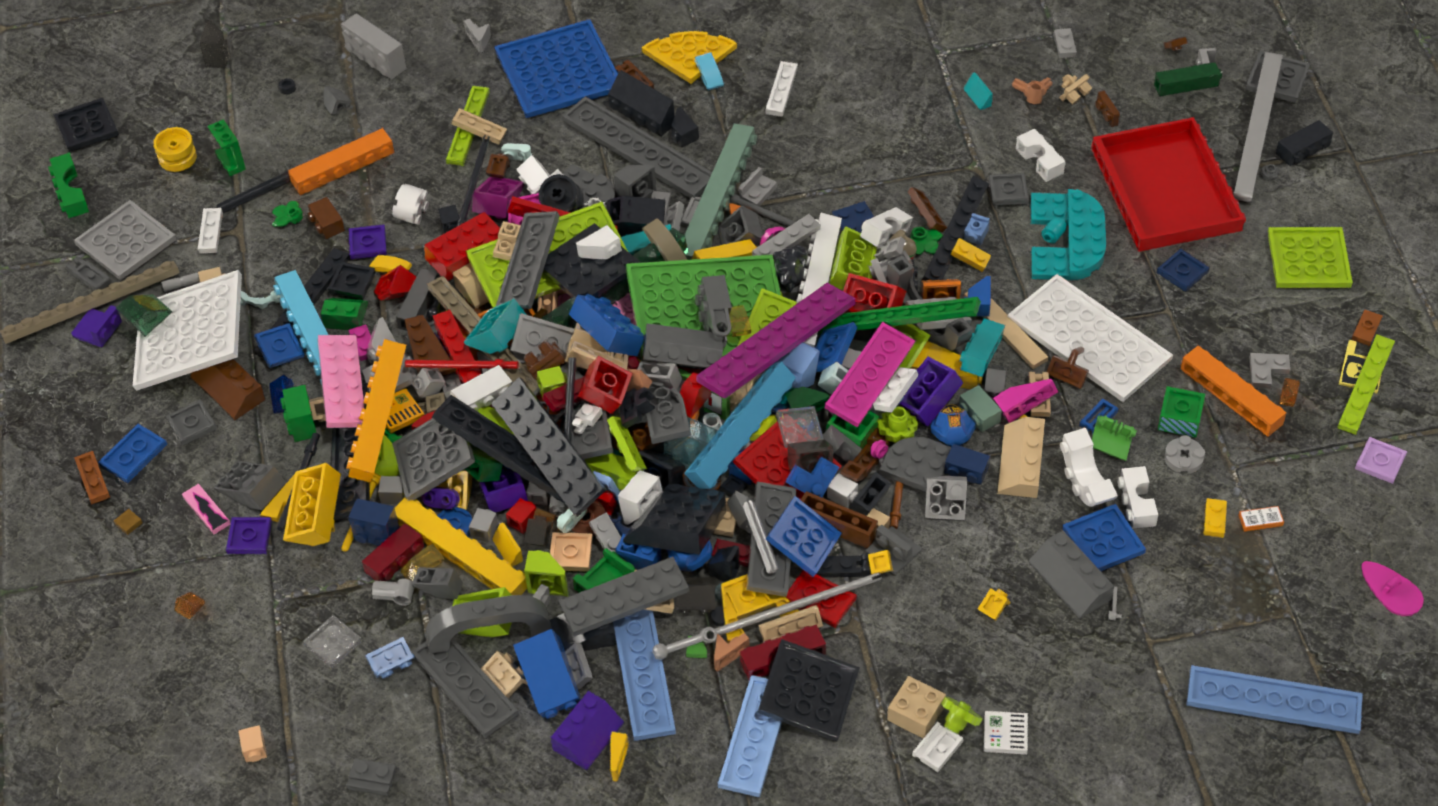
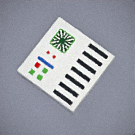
(1005, 732)

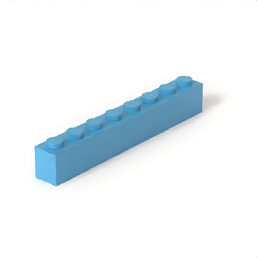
(740, 426)

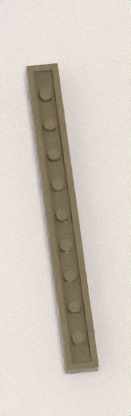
(95, 299)
(468, 319)

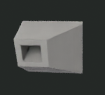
(946, 497)

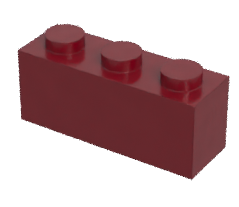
(393, 553)

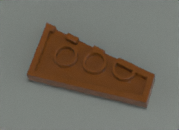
(425, 343)

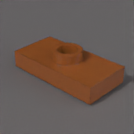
(1367, 327)

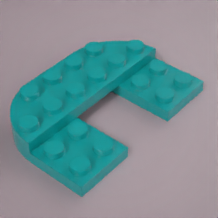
(1085, 235)

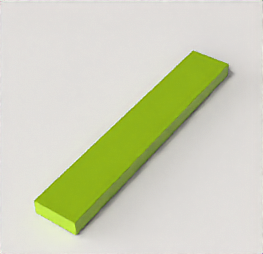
(463, 139)

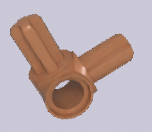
(1034, 90)

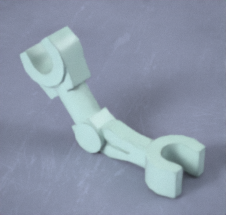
(259, 302)

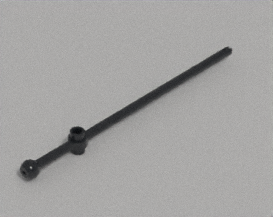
(465, 208)

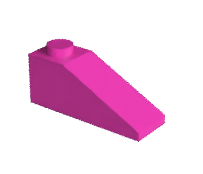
(1022, 398)

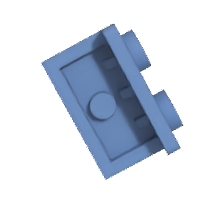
(390, 657)

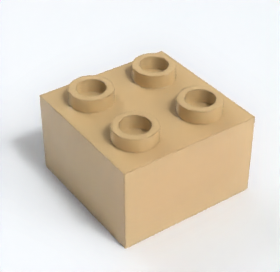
(916, 707)

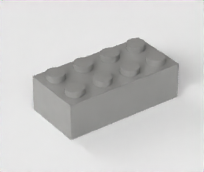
(373, 46)

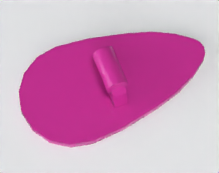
(1392, 589)

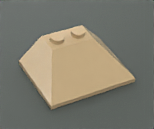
(586, 349)

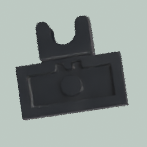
(634, 404)

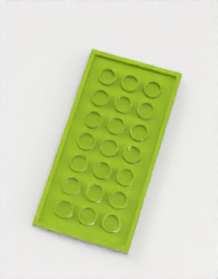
(492, 270)

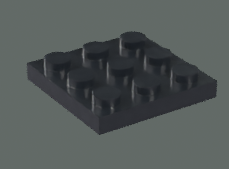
(86, 124)

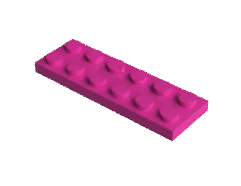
(869, 374)

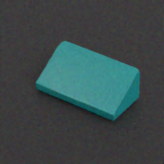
(978, 92)

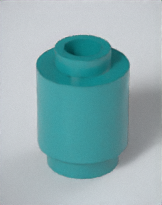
(1054, 230)

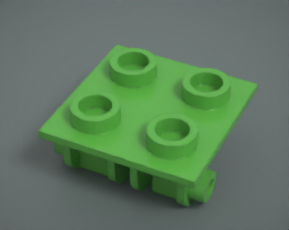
(1112, 437)

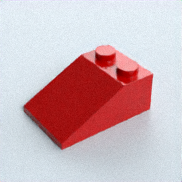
(872, 294)

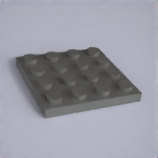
(430, 457)

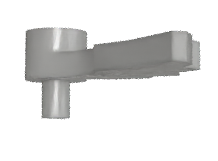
(1112, 614)

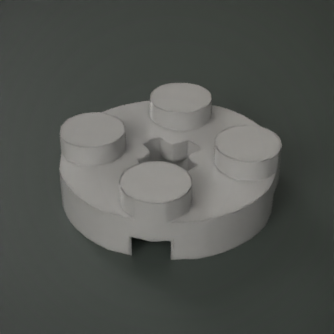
(1184, 445)

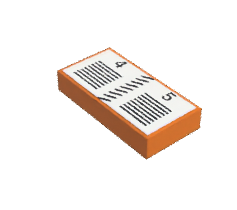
(1261, 518)

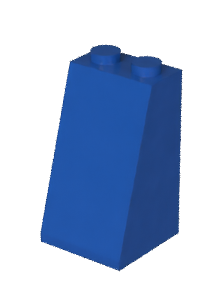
(548, 673)

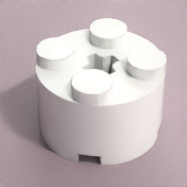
(410, 204)

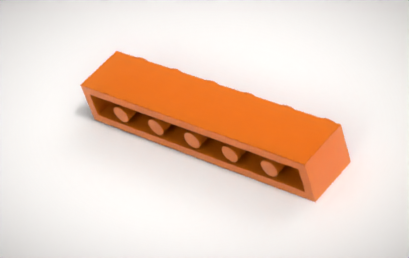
(341, 161)
(1233, 391)

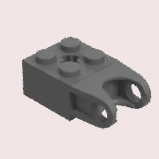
(714, 306)

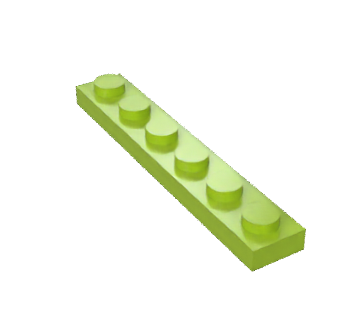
(1366, 384)

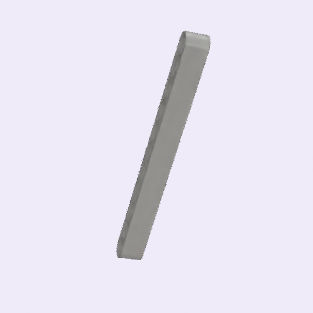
(1257, 127)

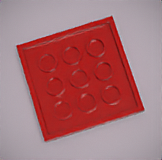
(768, 460)

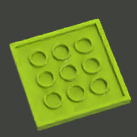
(1309, 257)

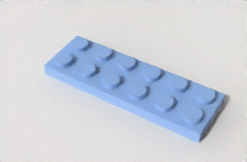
(750, 745)

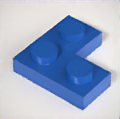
(814, 482)

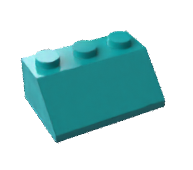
(495, 328)

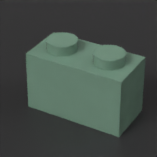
(980, 408)

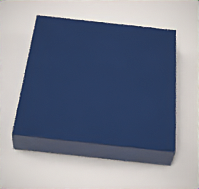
(1183, 270)

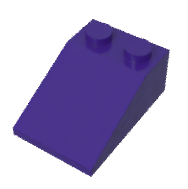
(505, 492)

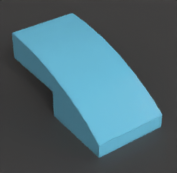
(709, 71)

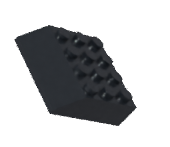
(679, 519)

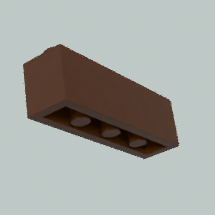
(852, 525)

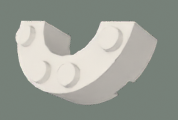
(1082, 470)

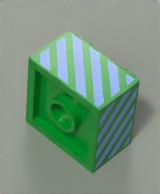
(1181, 411)

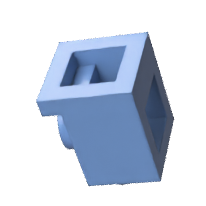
(976, 229)

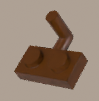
(1068, 370)

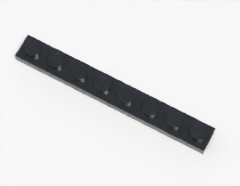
(955, 229)
(316, 284)

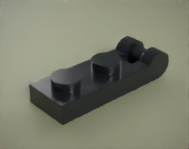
(845, 566)

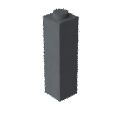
(418, 298)

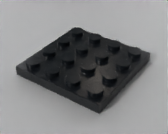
(585, 275)
(808, 690)

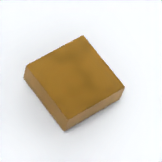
(128, 521)

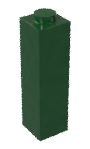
(1187, 79)

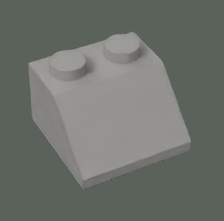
(378, 335)

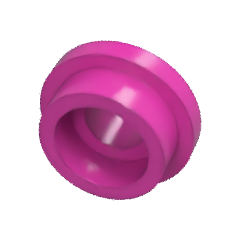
(879, 449)

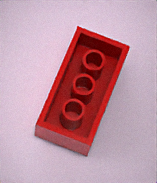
(449, 250)

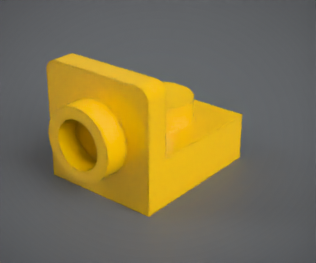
(994, 603)

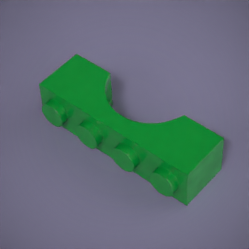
(72, 198)

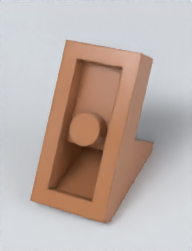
(727, 653)

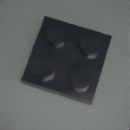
(351, 280)

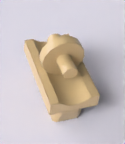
(1073, 86)

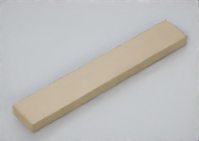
(1017, 337)

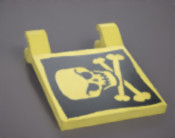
(1352, 367)

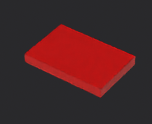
(830, 609)

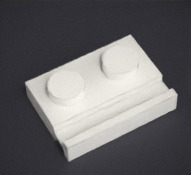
(937, 747)

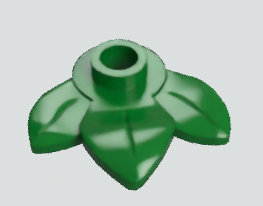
(287, 213)
(925, 240)

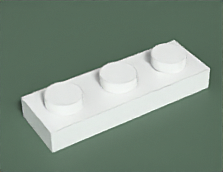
(210, 230)
(895, 389)

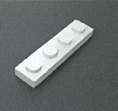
(781, 89)

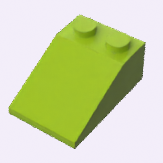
(487, 631)

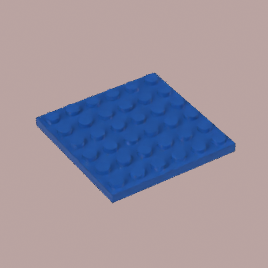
(557, 68)

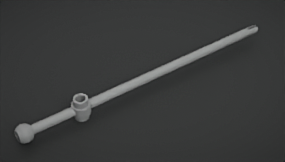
(661, 651)

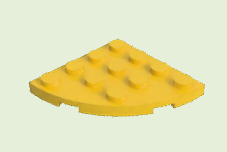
(680, 49)

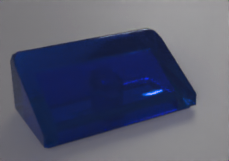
(276, 391)

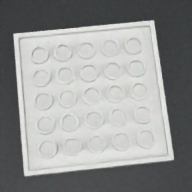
(196, 333)

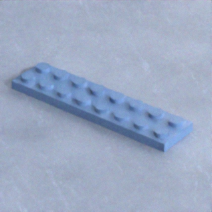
(643, 676)
(1275, 699)

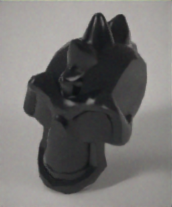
(790, 266)

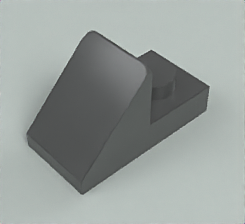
(841, 444)

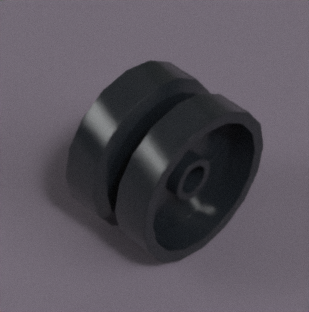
(561, 193)

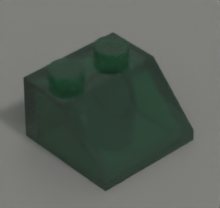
(143, 312)

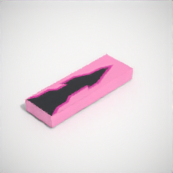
(206, 509)

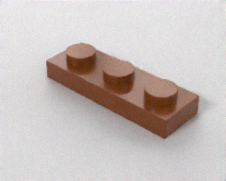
(92, 477)

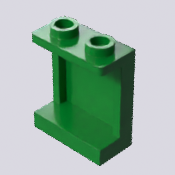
(230, 151)
(607, 569)

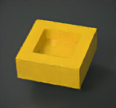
(880, 562)

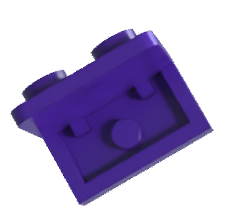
(97, 326)

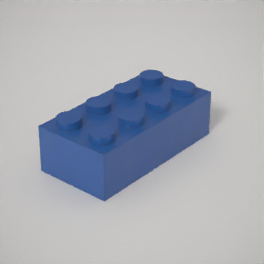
(607, 325)

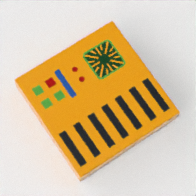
(403, 411)

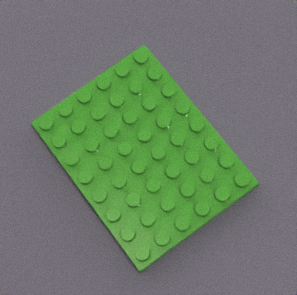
(667, 289)

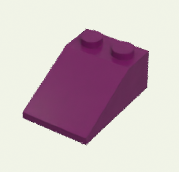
(494, 196)

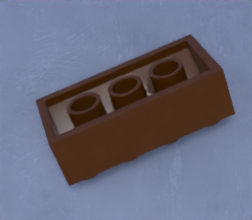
(230, 387)

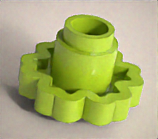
(897, 425)
(959, 715)

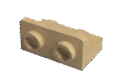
(504, 673)

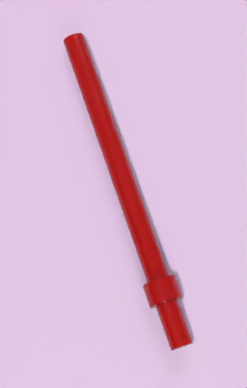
(462, 364)

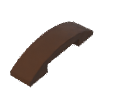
(863, 462)

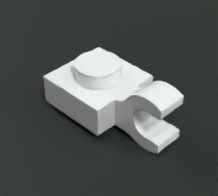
(586, 416)

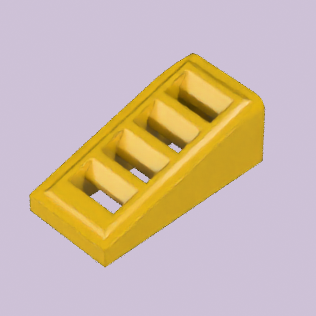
(619, 749)

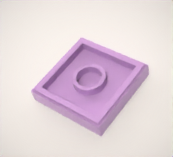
(1381, 460)

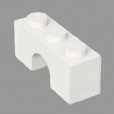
(1049, 162)
(879, 227)
(1139, 511)

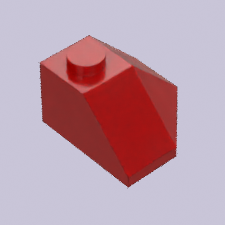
(394, 283)

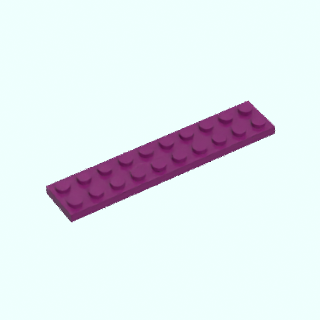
(775, 340)

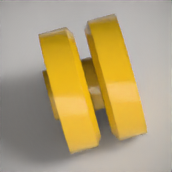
(175, 149)

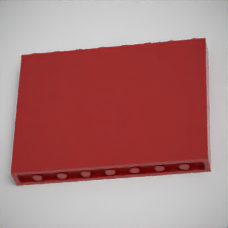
(1167, 184)

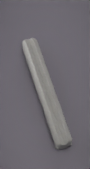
(760, 537)

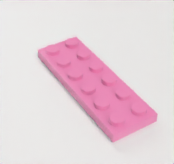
(340, 380)

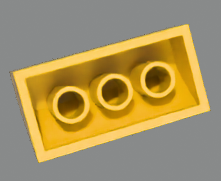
(312, 505)

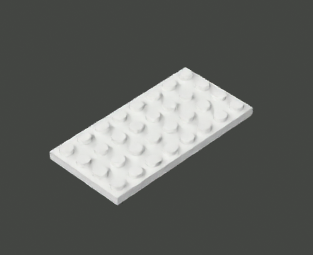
(1114, 351)

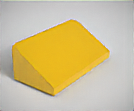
(507, 545)

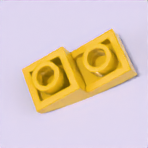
(387, 263)

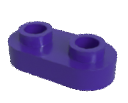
(439, 498)

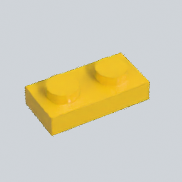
(970, 254)
(1215, 517)

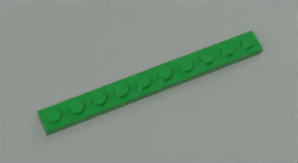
(909, 314)

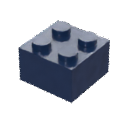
(372, 521)

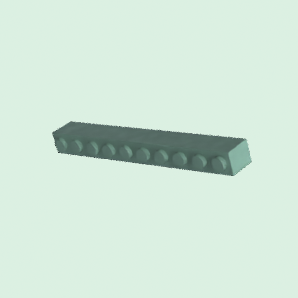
(720, 188)

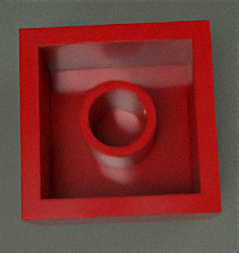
(605, 384)

